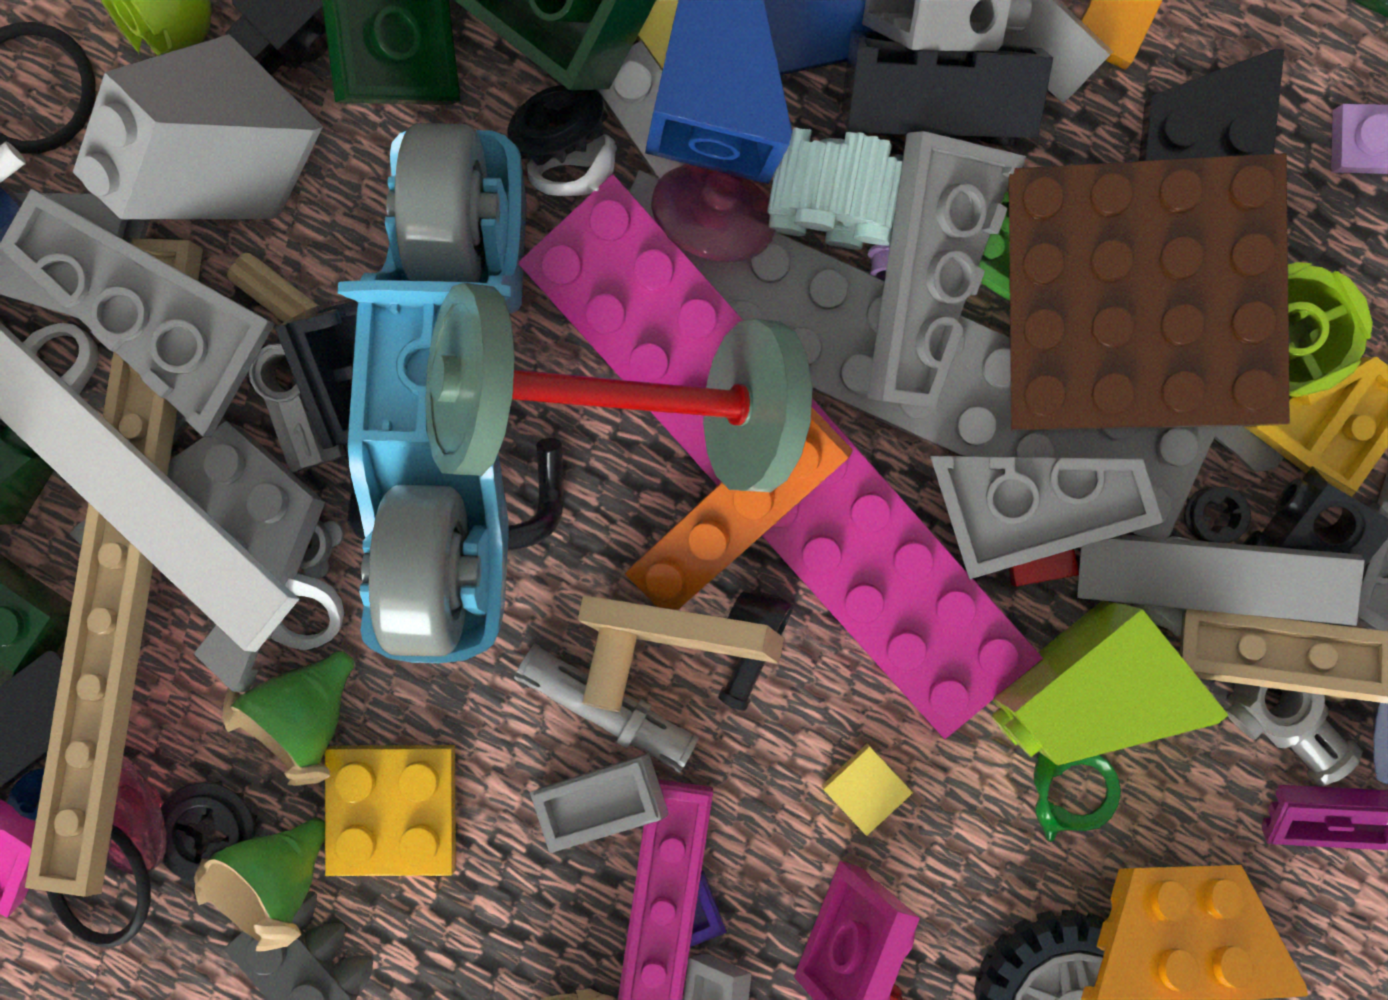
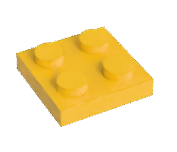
(390, 810)

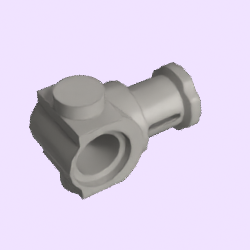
(1296, 723)

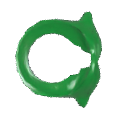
(1057, 819)

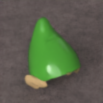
(294, 714)
(263, 882)

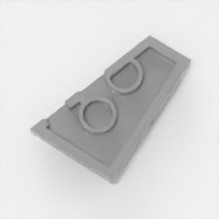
(1040, 506)

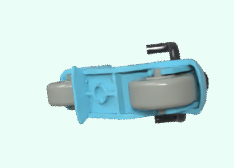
(431, 536)

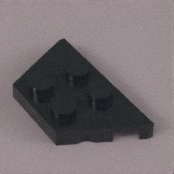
(1217, 113)

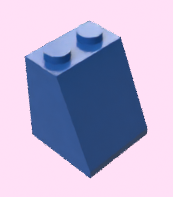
(721, 92)

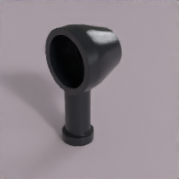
(758, 609)

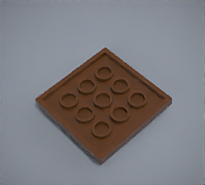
(1149, 294)

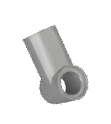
(289, 414)

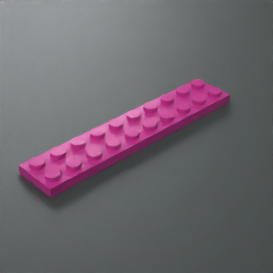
(852, 533)

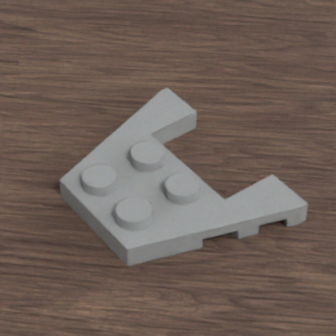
(259, 507)

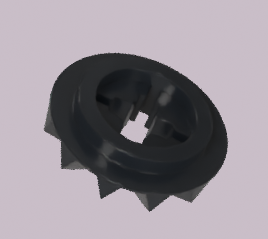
(577, 113)
(193, 806)

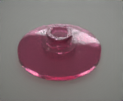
(712, 213)
(140, 818)

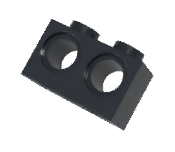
(1358, 530)

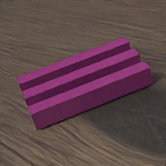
(1328, 817)

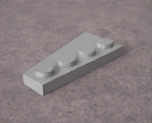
(939, 233)
(160, 321)

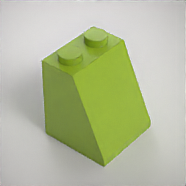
(1104, 689)

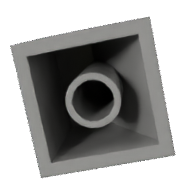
(195, 137)

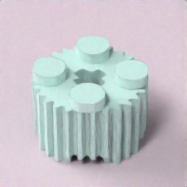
(836, 189)

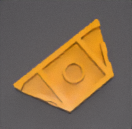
(1191, 939)

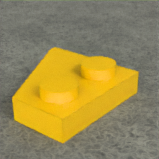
(1337, 428)

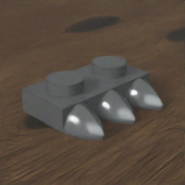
(305, 965)

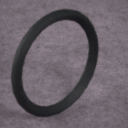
(87, 85)
(142, 908)

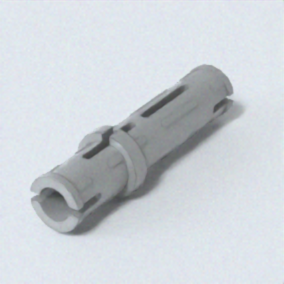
(632, 725)

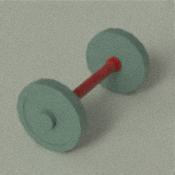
(751, 407)

